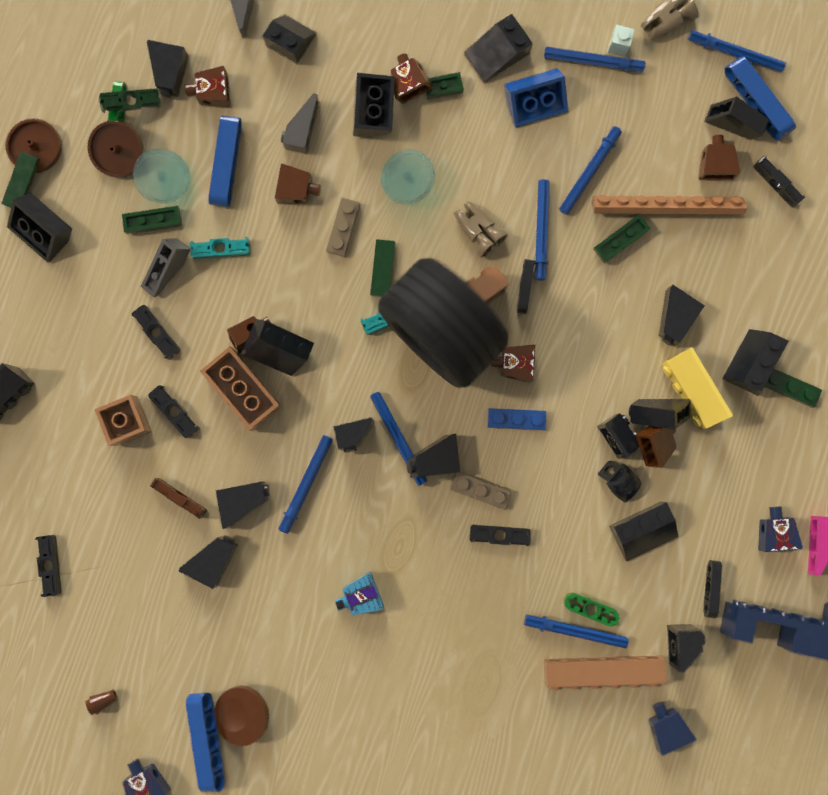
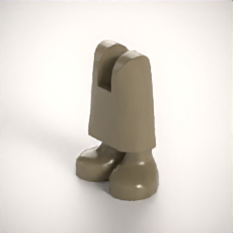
(666, 19)
(478, 226)

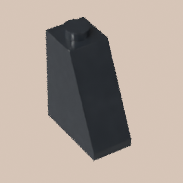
(168, 66)
(737, 118)
(677, 315)
(660, 412)
(436, 459)
(239, 501)
(210, 562)

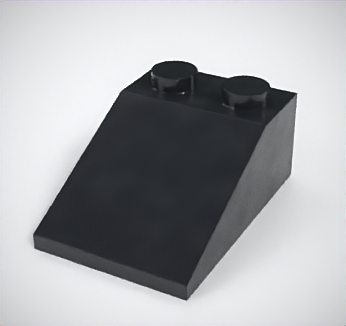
(499, 48)

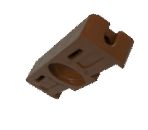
(178, 498)

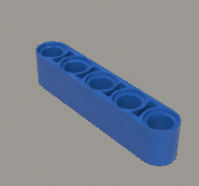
(760, 97)
(225, 161)
(205, 742)

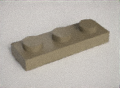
(343, 227)
(480, 490)

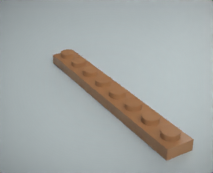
(668, 205)

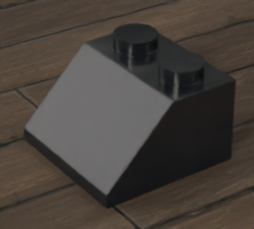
(288, 37)
(352, 434)
(619, 435)
(684, 645)

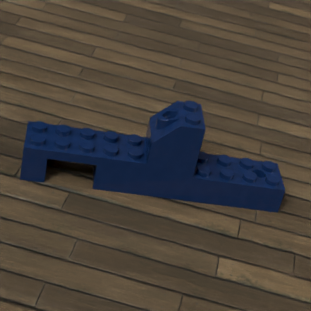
(796, 633)

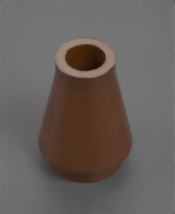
(101, 701)

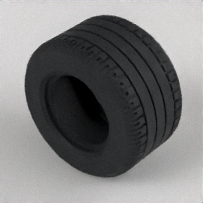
(444, 322)

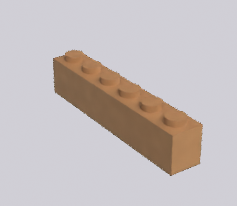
(605, 671)

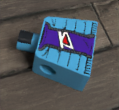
(361, 596)

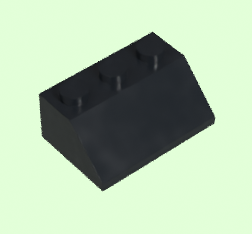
(373, 105)
(38, 226)
(276, 347)
(755, 360)
(13, 385)
(645, 530)

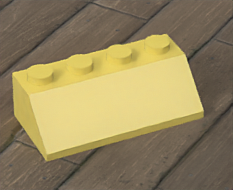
(694, 383)

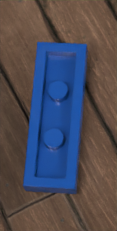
(516, 419)

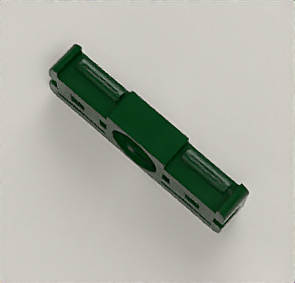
(116, 100)

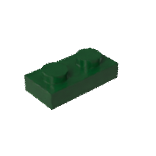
(445, 85)

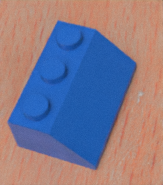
(536, 97)

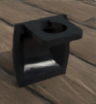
(623, 482)

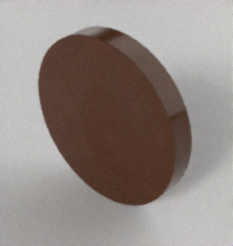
(37, 139)
(114, 148)
(241, 715)

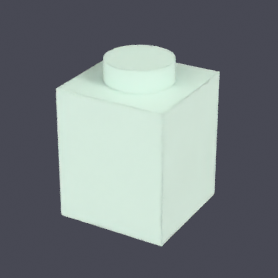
(620, 40)

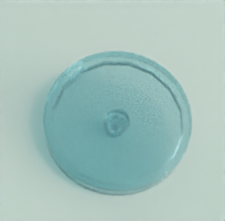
(161, 175)
(408, 176)

